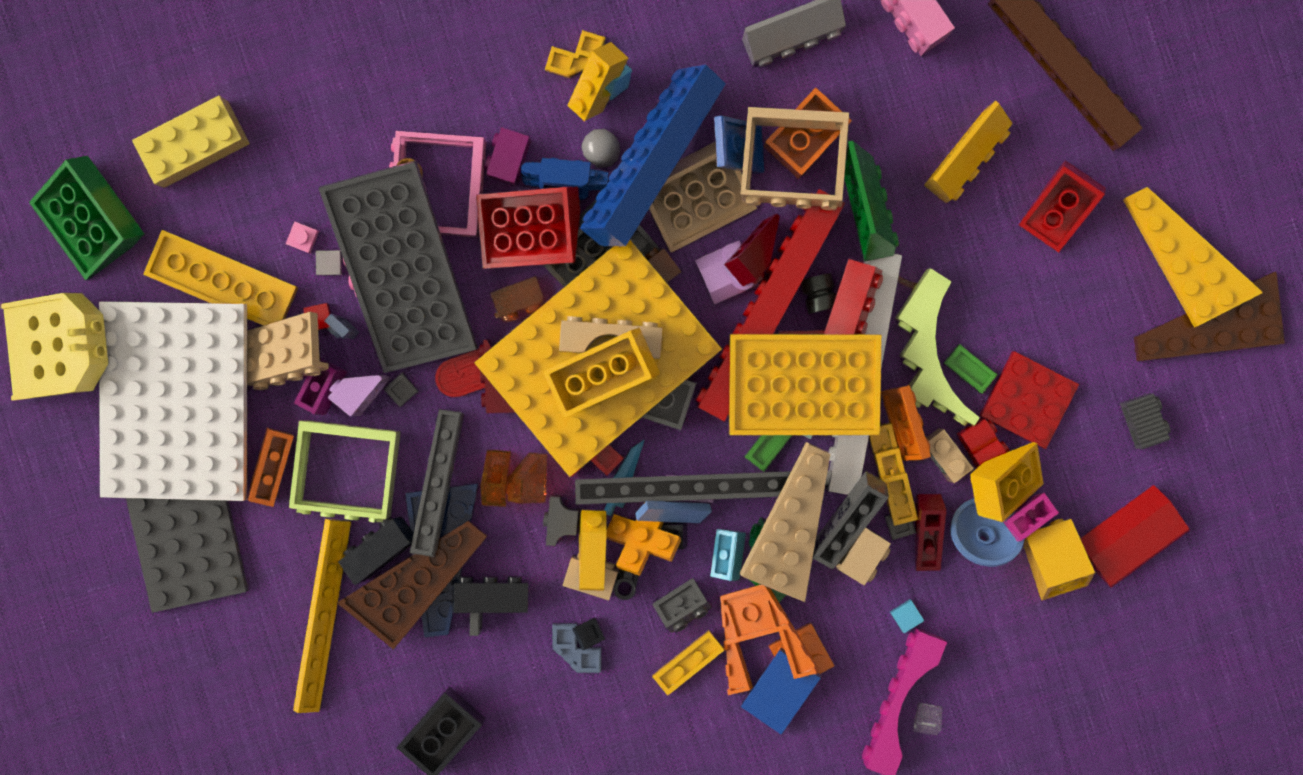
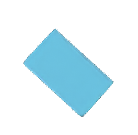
(728, 554)

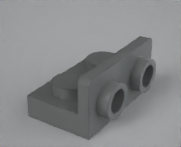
(682, 606)

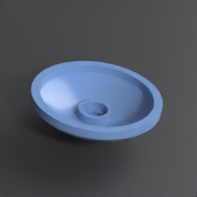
(966, 531)

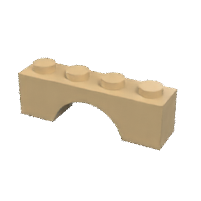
(579, 335)

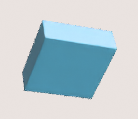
(906, 616)

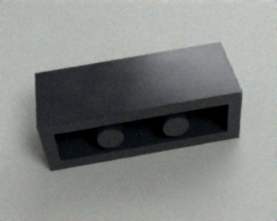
(377, 549)
(490, 595)

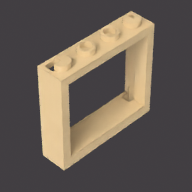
(794, 119)

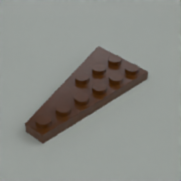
(1244, 326)
(402, 594)

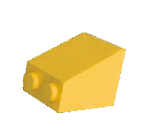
(1058, 559)

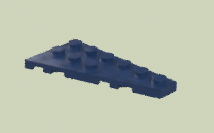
(458, 510)

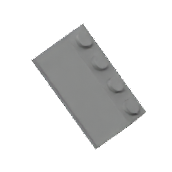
(793, 30)

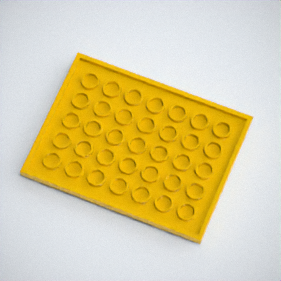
(615, 289)

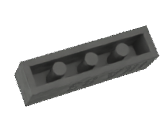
(850, 520)

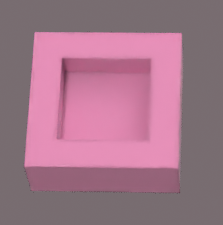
(302, 237)

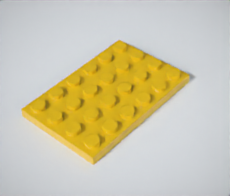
(805, 384)

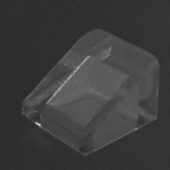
(928, 719)

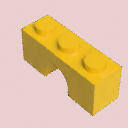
(601, 68)

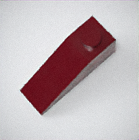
(754, 253)
(929, 531)

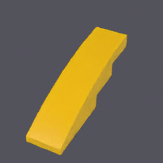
(892, 471)

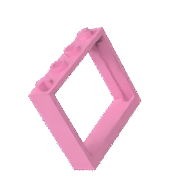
(477, 172)

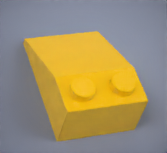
(1006, 482)

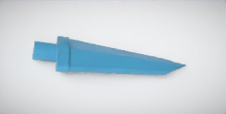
(626, 471)

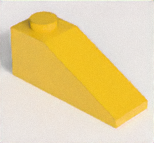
(592, 550)

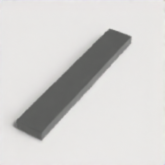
(437, 483)

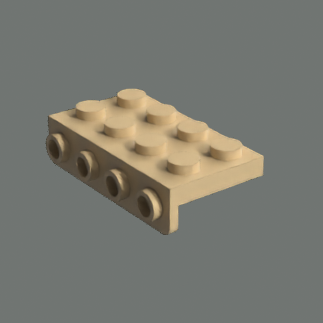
(283, 351)

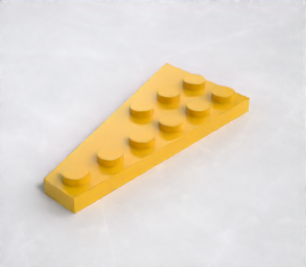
(1194, 268)

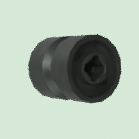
(819, 293)

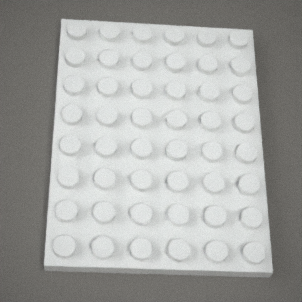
(174, 401)

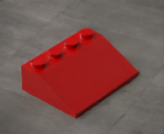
(528, 227)

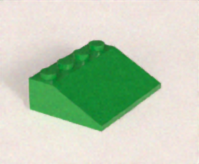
(868, 204)
(86, 216)

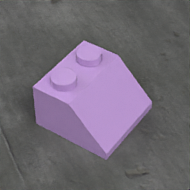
(357, 393)

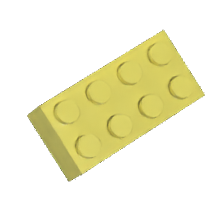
(190, 142)

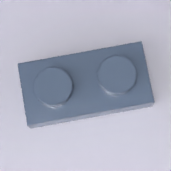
(341, 327)

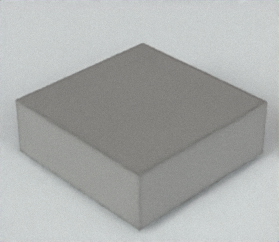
(329, 262)

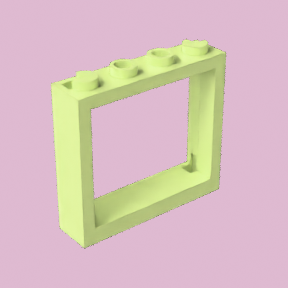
(330, 509)

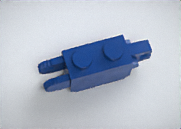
(564, 173)

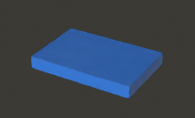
(730, 144)
(778, 694)

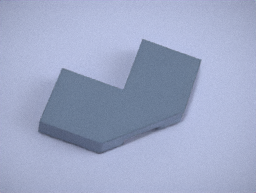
(565, 645)

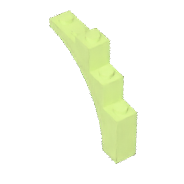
(920, 352)

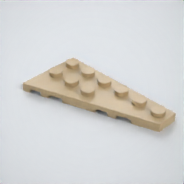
(788, 538)

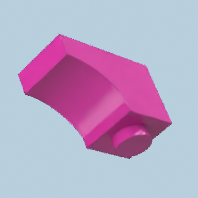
(1030, 516)

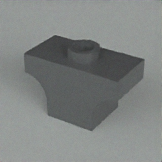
(559, 520)

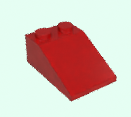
(1062, 206)

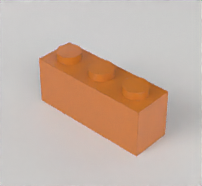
(270, 467)

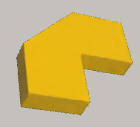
(569, 63)

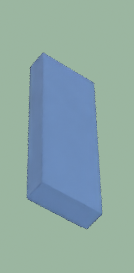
(673, 512)

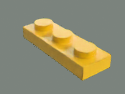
(688, 662)

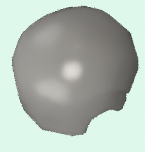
(601, 148)

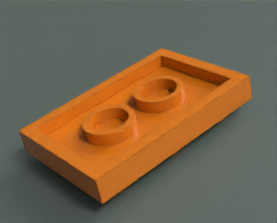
(906, 423)

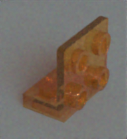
(518, 298)

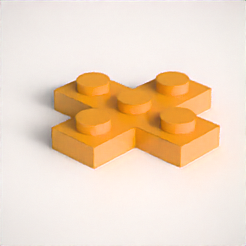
(640, 541)

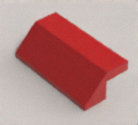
(1133, 535)

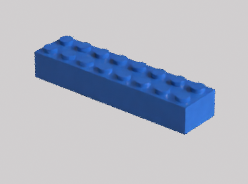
(652, 156)

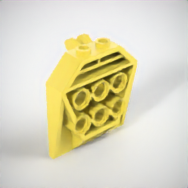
(54, 345)

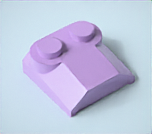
(717, 277)

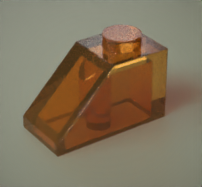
(495, 478)
(528, 480)

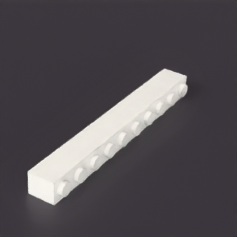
(850, 450)

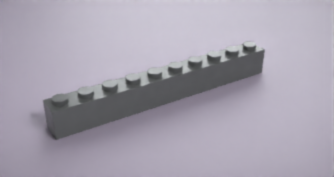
(680, 487)

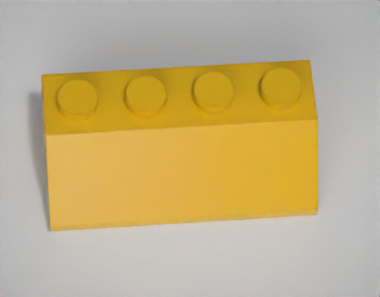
(969, 153)

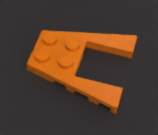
(755, 614)

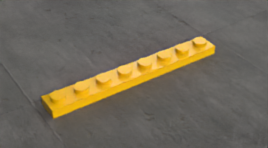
(321, 616)

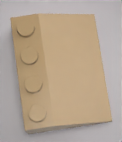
(698, 199)

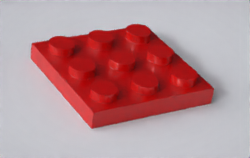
(1029, 399)

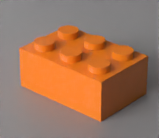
(803, 146)

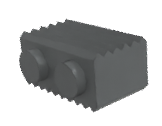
(1145, 420)

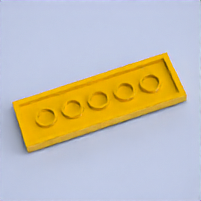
(219, 279)

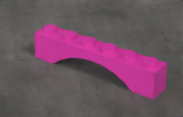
(922, 655)

